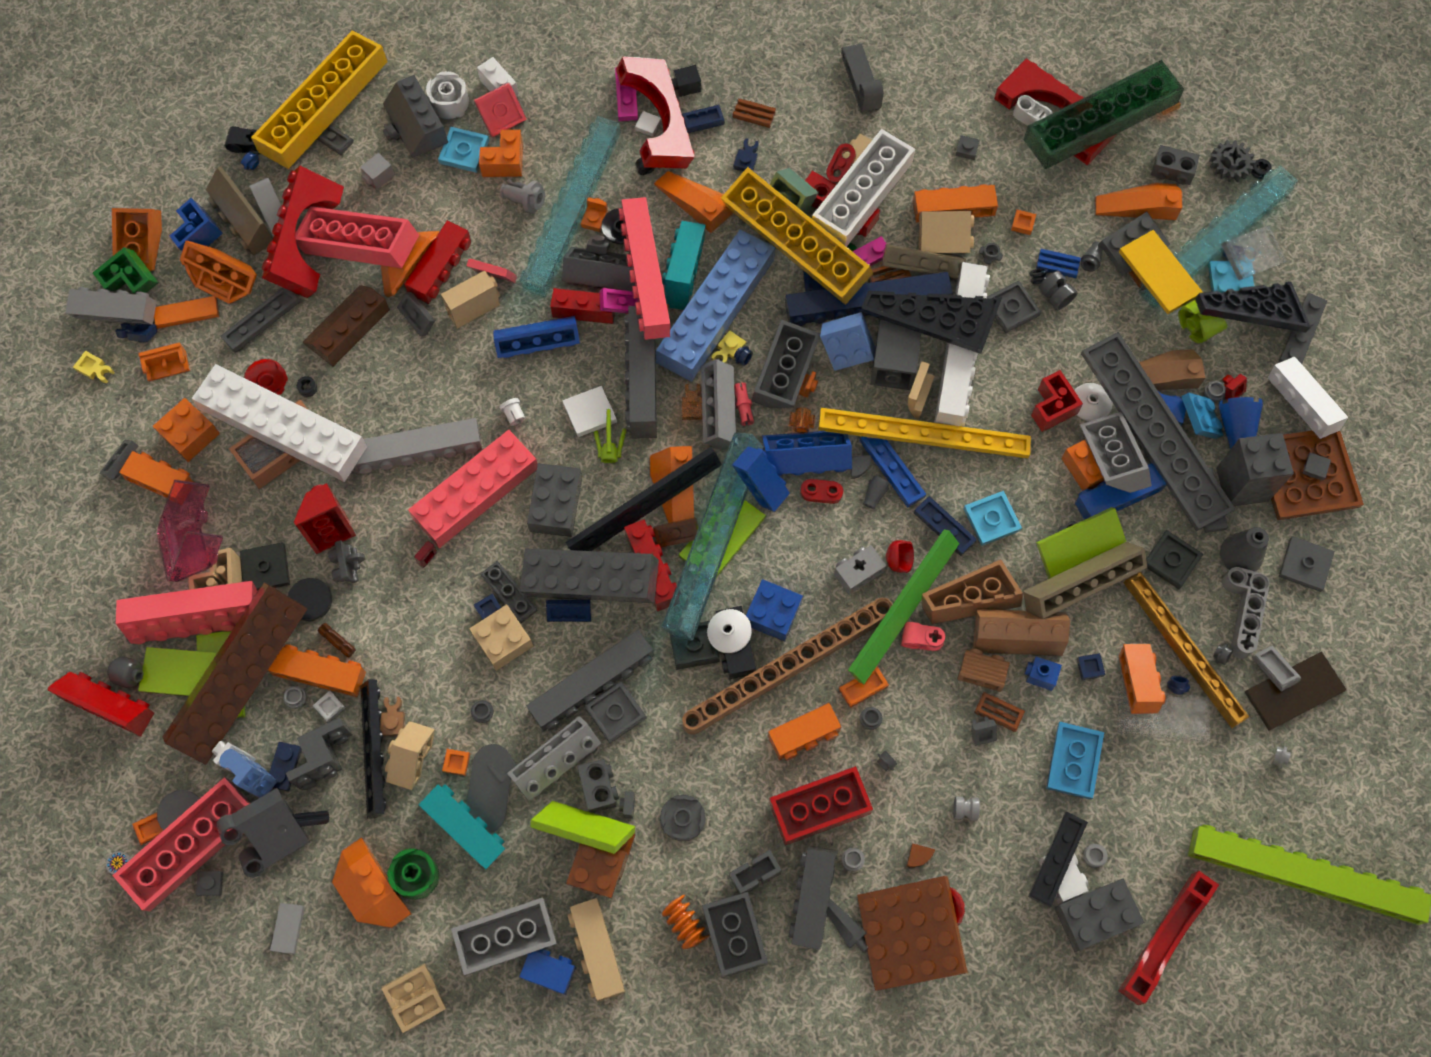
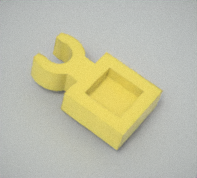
(728, 347)
(91, 366)

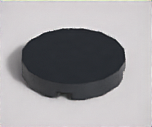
(314, 596)

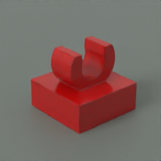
(1234, 386)

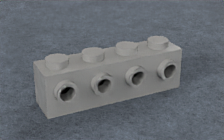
(111, 307)
(718, 404)
(554, 758)

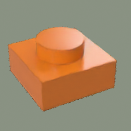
(1023, 222)
(456, 762)

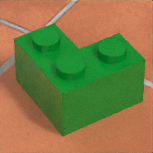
(124, 269)

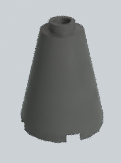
(1245, 549)

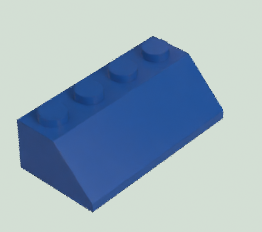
(808, 452)

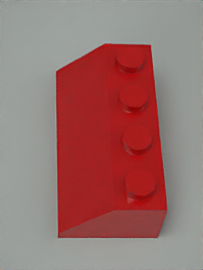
(322, 519)
(103, 702)

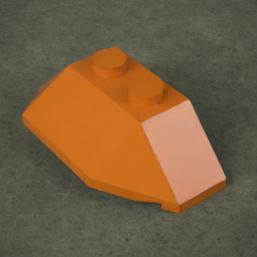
(217, 272)
(395, 277)
(367, 888)

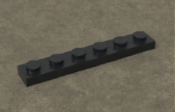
(372, 749)

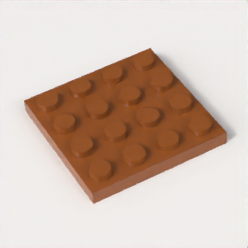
(1311, 496)
(912, 933)

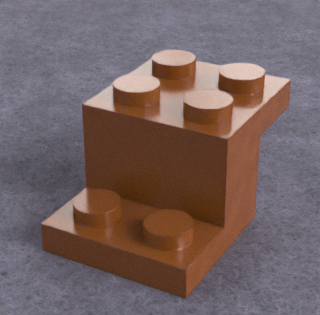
(599, 870)

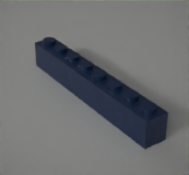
(822, 305)

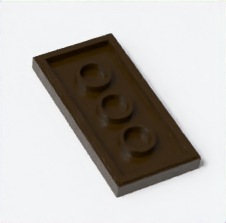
(1316, 686)

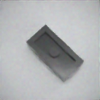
(416, 314)
(116, 462)

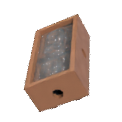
(262, 460)

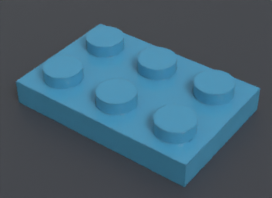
(1075, 760)

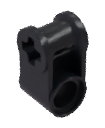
(240, 140)

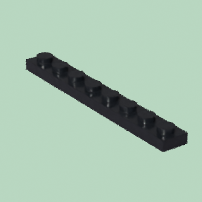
(645, 502)

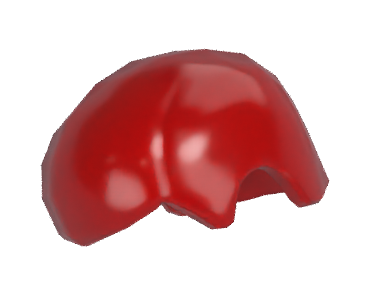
(900, 556)

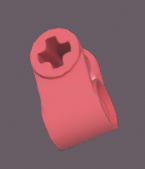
(920, 637)

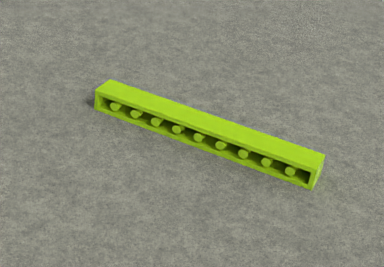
(1310, 875)

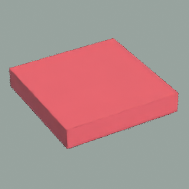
(500, 109)
(492, 270)

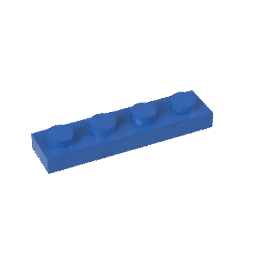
(894, 470)

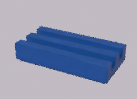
(1059, 260)

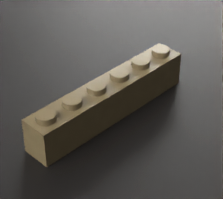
(1085, 579)

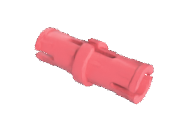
(743, 404)

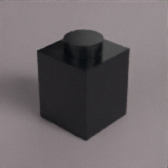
(686, 80)

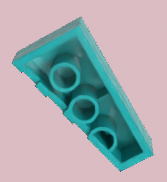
(683, 264)
(461, 826)

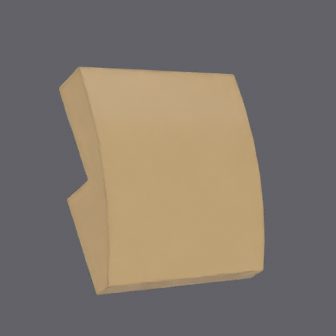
(920, 390)
(413, 998)

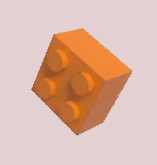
(186, 429)

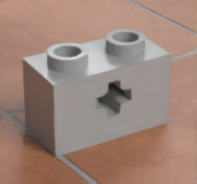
(855, 579)

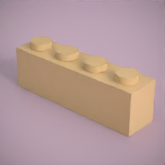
(597, 950)

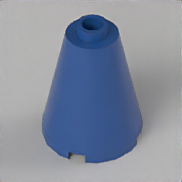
(1240, 417)

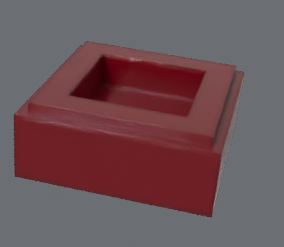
(425, 554)

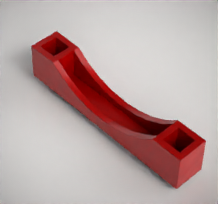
(1155, 956)

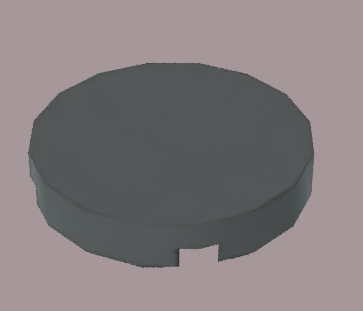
(174, 806)
(676, 819)

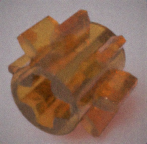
(802, 420)

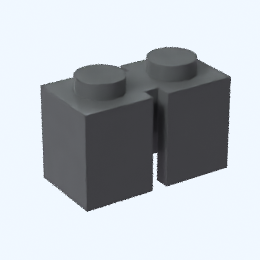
(764, 869)

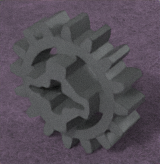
(1232, 161)

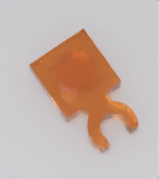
(692, 404)

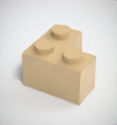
(225, 571)
(407, 754)

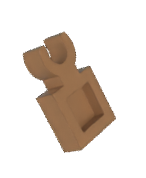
(392, 720)

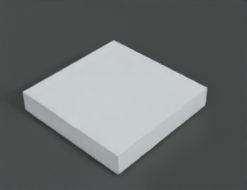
(588, 411)

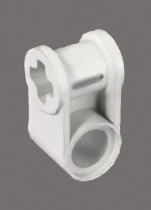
(1032, 112)

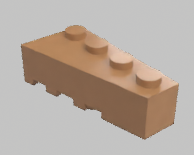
(982, 589)

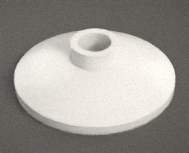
(1093, 410)
(733, 640)

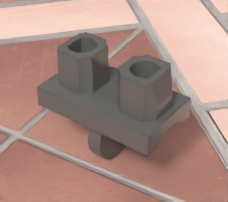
(348, 561)

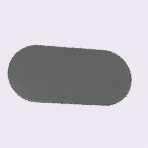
(486, 793)

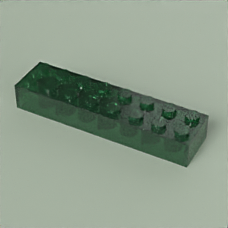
(1103, 114)

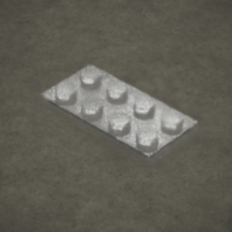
(1178, 719)

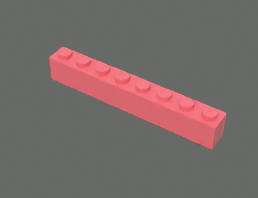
(645, 269)

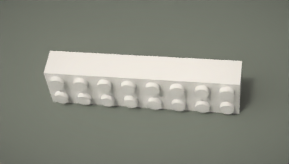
(959, 362)
(279, 422)

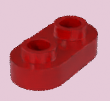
(840, 163)
(821, 493)

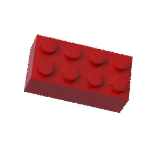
(820, 805)

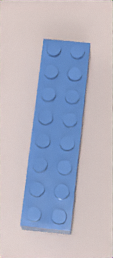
(715, 305)

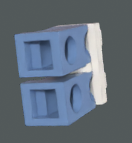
(248, 773)

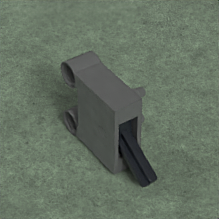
(271, 830)

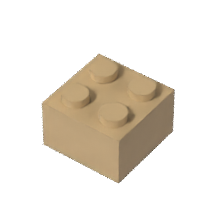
(501, 637)

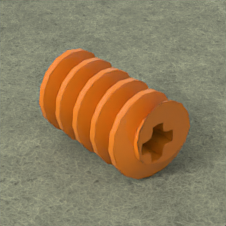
(684, 923)

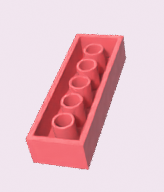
(356, 237)
(473, 488)
(183, 612)
(180, 847)

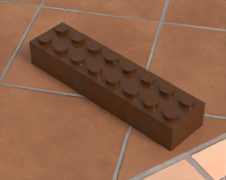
(234, 673)

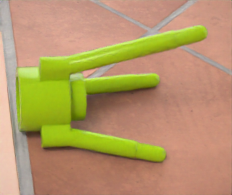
(609, 452)

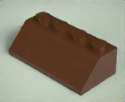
(347, 324)

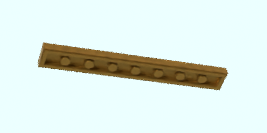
(1186, 650)

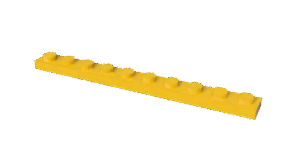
(924, 433)

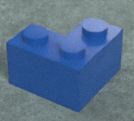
(197, 226)

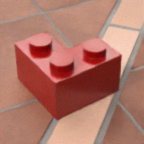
(1058, 404)

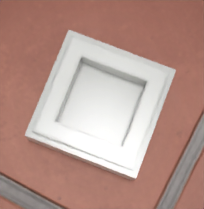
(648, 124)
(329, 706)

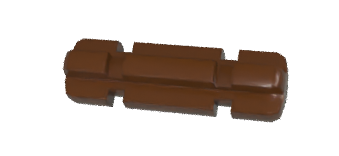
(336, 640)

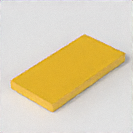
(1160, 271)

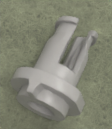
(530, 195)

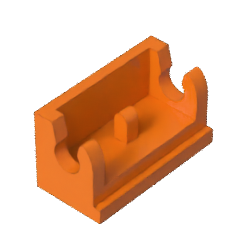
(164, 361)

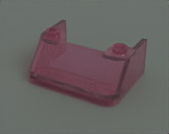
(179, 532)

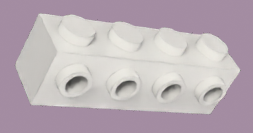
(1307, 397)

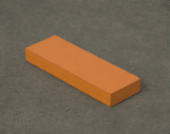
(186, 312)

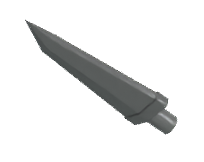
(846, 926)

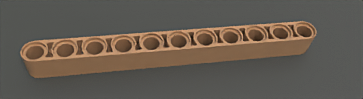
(775, 667)

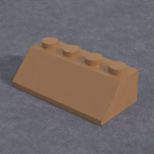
(1020, 632)

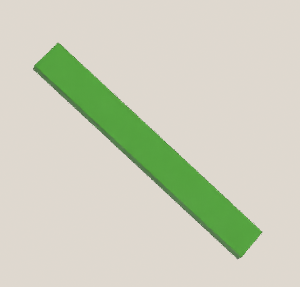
(903, 607)

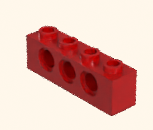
(825, 187)

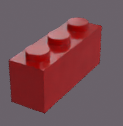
(581, 304)

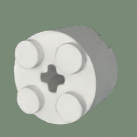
(448, 95)

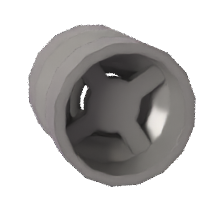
(968, 808)

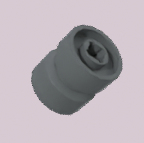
(1058, 291)

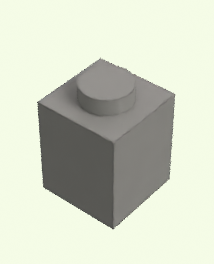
(377, 171)

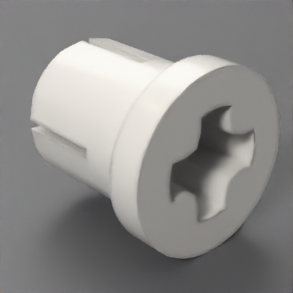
(512, 411)

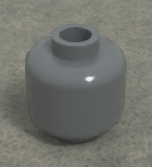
(125, 672)

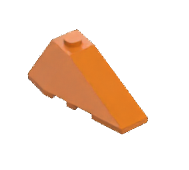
(695, 199)
(1157, 199)
(662, 464)

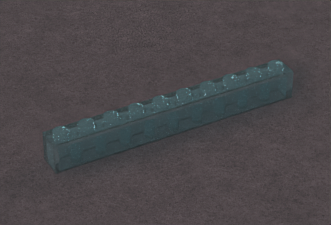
(570, 207)
(1231, 224)
(709, 544)

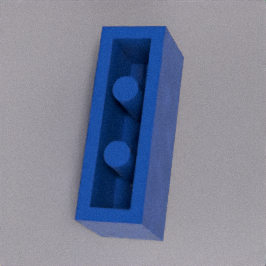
(761, 478)

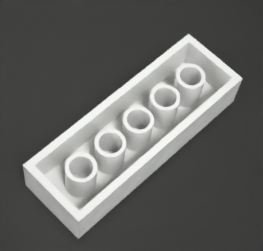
(864, 186)

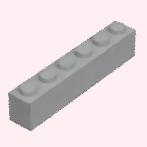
(419, 445)

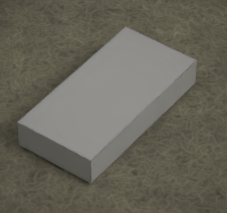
(1276, 668)
(287, 928)

